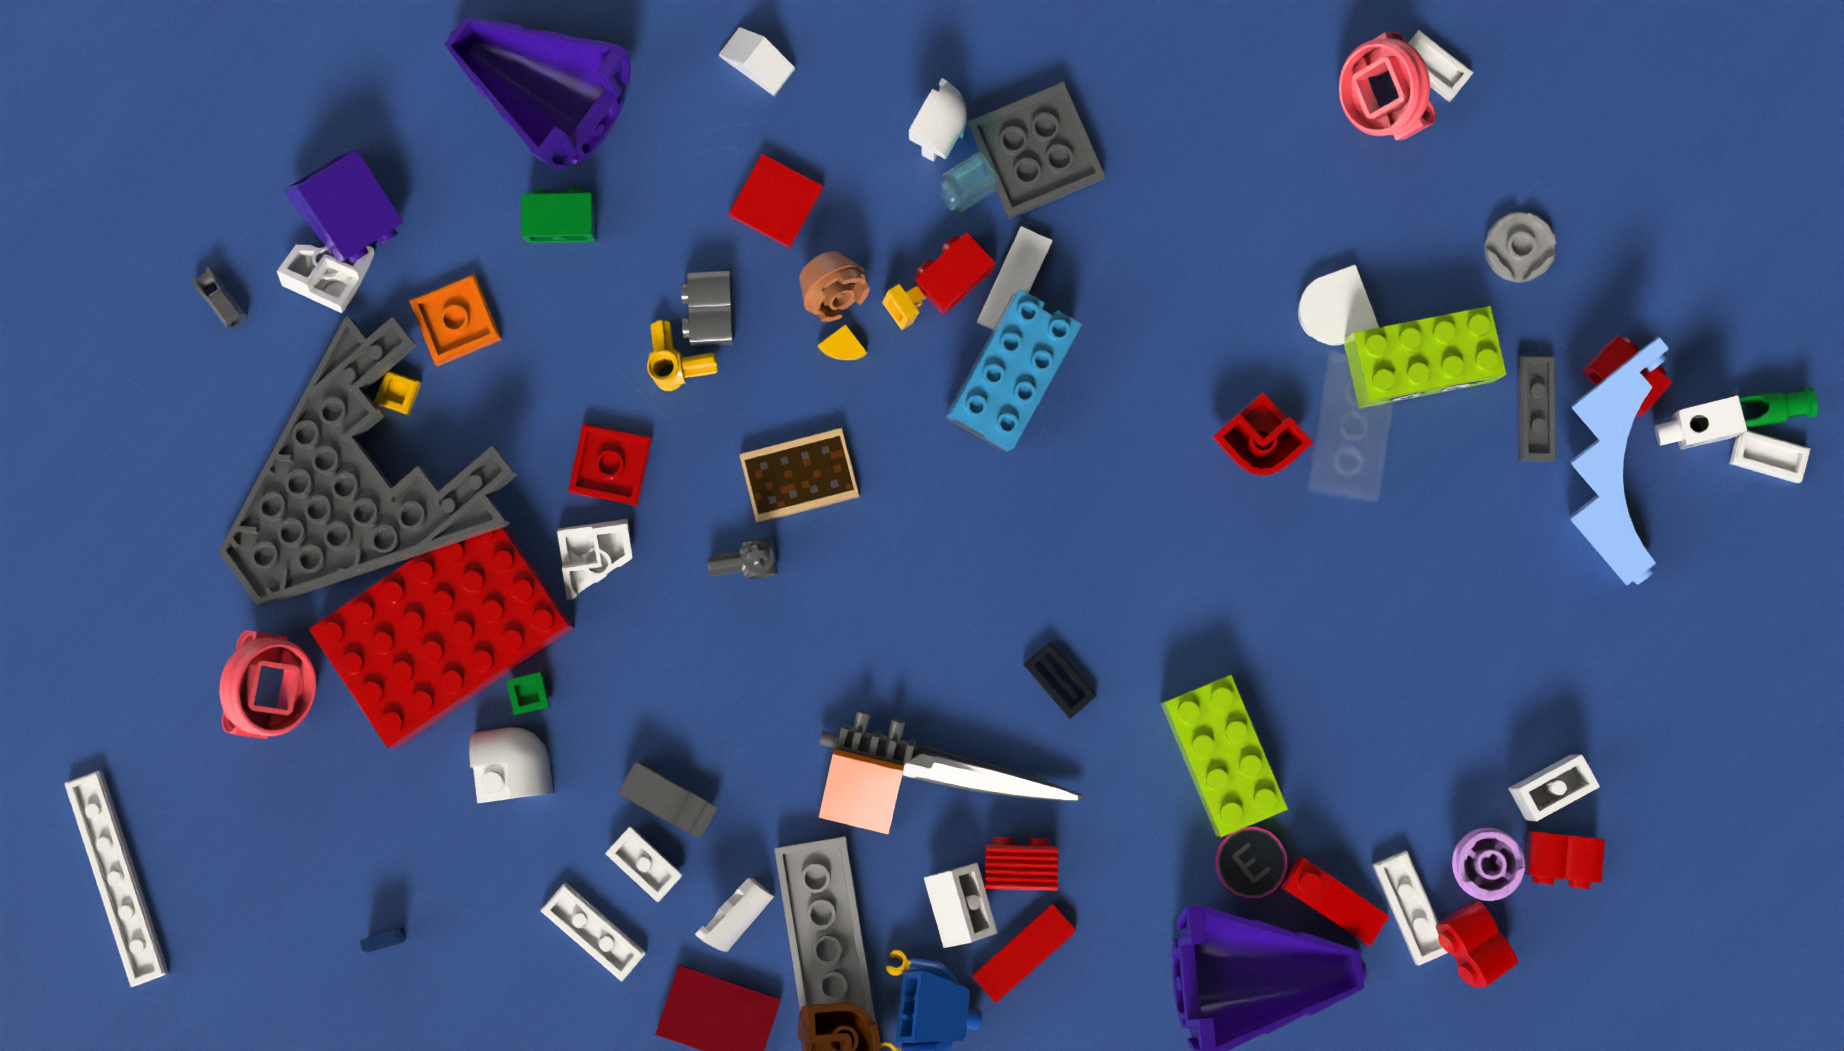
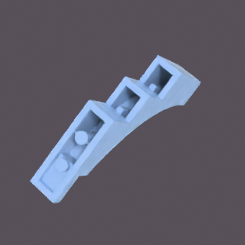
(1609, 414)

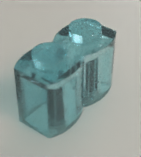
(968, 183)

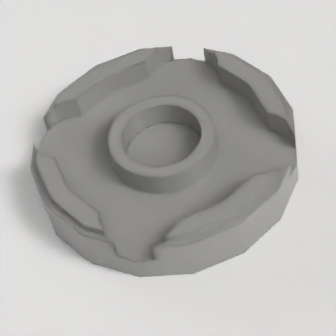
(1520, 247)

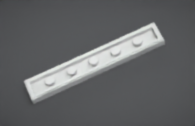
(116, 878)

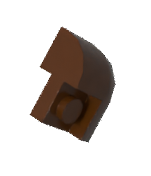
(837, 1028)

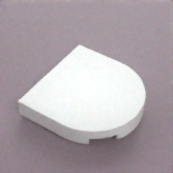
(1336, 307)

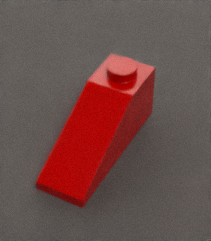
(1333, 900)

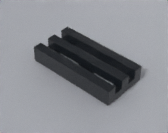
(1090, 694)

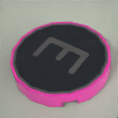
(1251, 862)

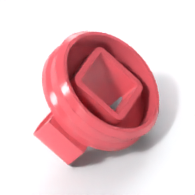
(1410, 76)
(241, 680)

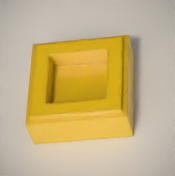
(397, 392)

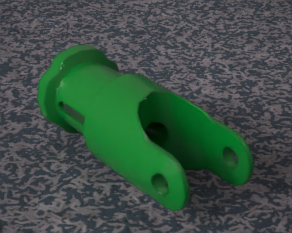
(1778, 406)

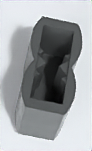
(710, 309)

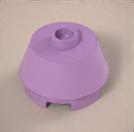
(1488, 864)

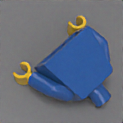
(932, 1006)

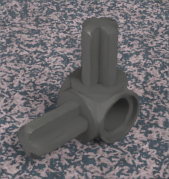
(754, 559)

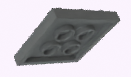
(1036, 150)

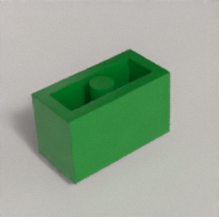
(558, 216)

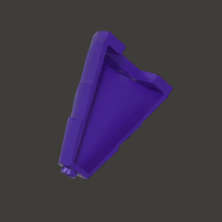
(545, 84)
(1253, 977)

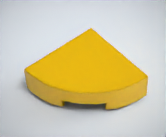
(842, 345)

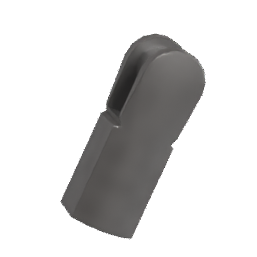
(220, 300)

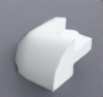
(940, 121)
(509, 764)

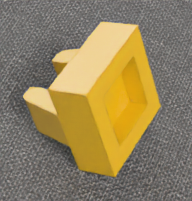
(903, 304)

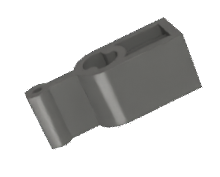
(667, 799)

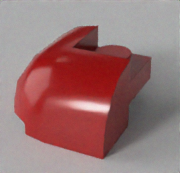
(1262, 438)

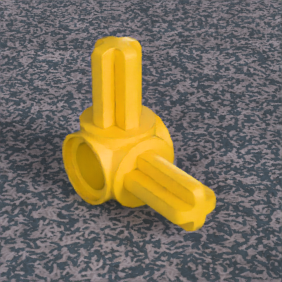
(665, 354)

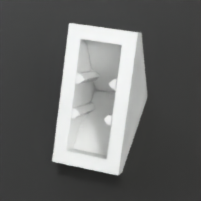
(757, 60)

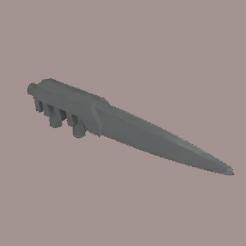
(939, 766)

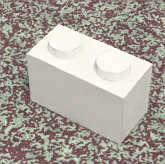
(1554, 787)
(960, 905)

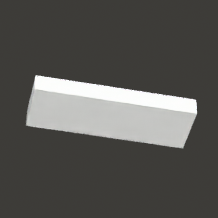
(1016, 273)
(1410, 906)
(593, 931)

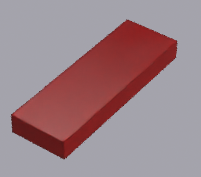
(1023, 953)

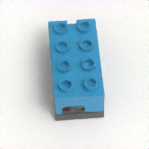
(1012, 371)

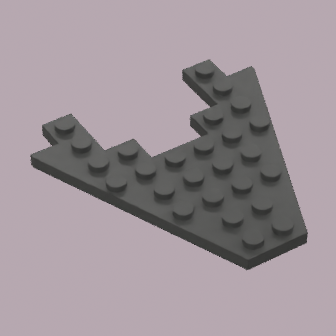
(324, 502)

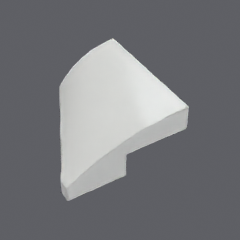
(321, 277)
(592, 552)
(735, 915)

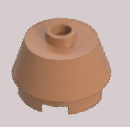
(831, 285)

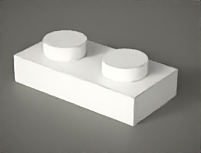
(644, 864)

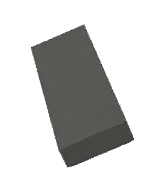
(1536, 408)

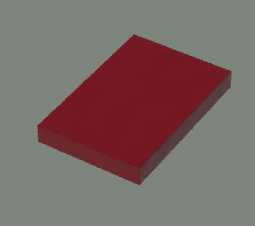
(716, 1013)

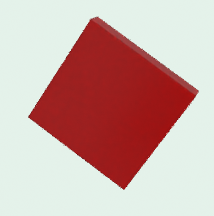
(776, 201)
(610, 465)

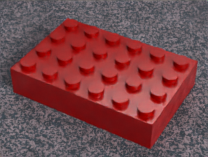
(440, 632)

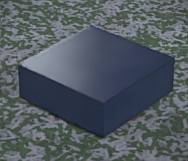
(382, 940)

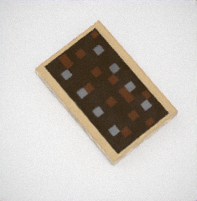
(799, 475)

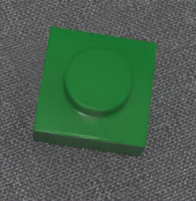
(528, 693)

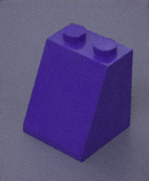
(345, 206)

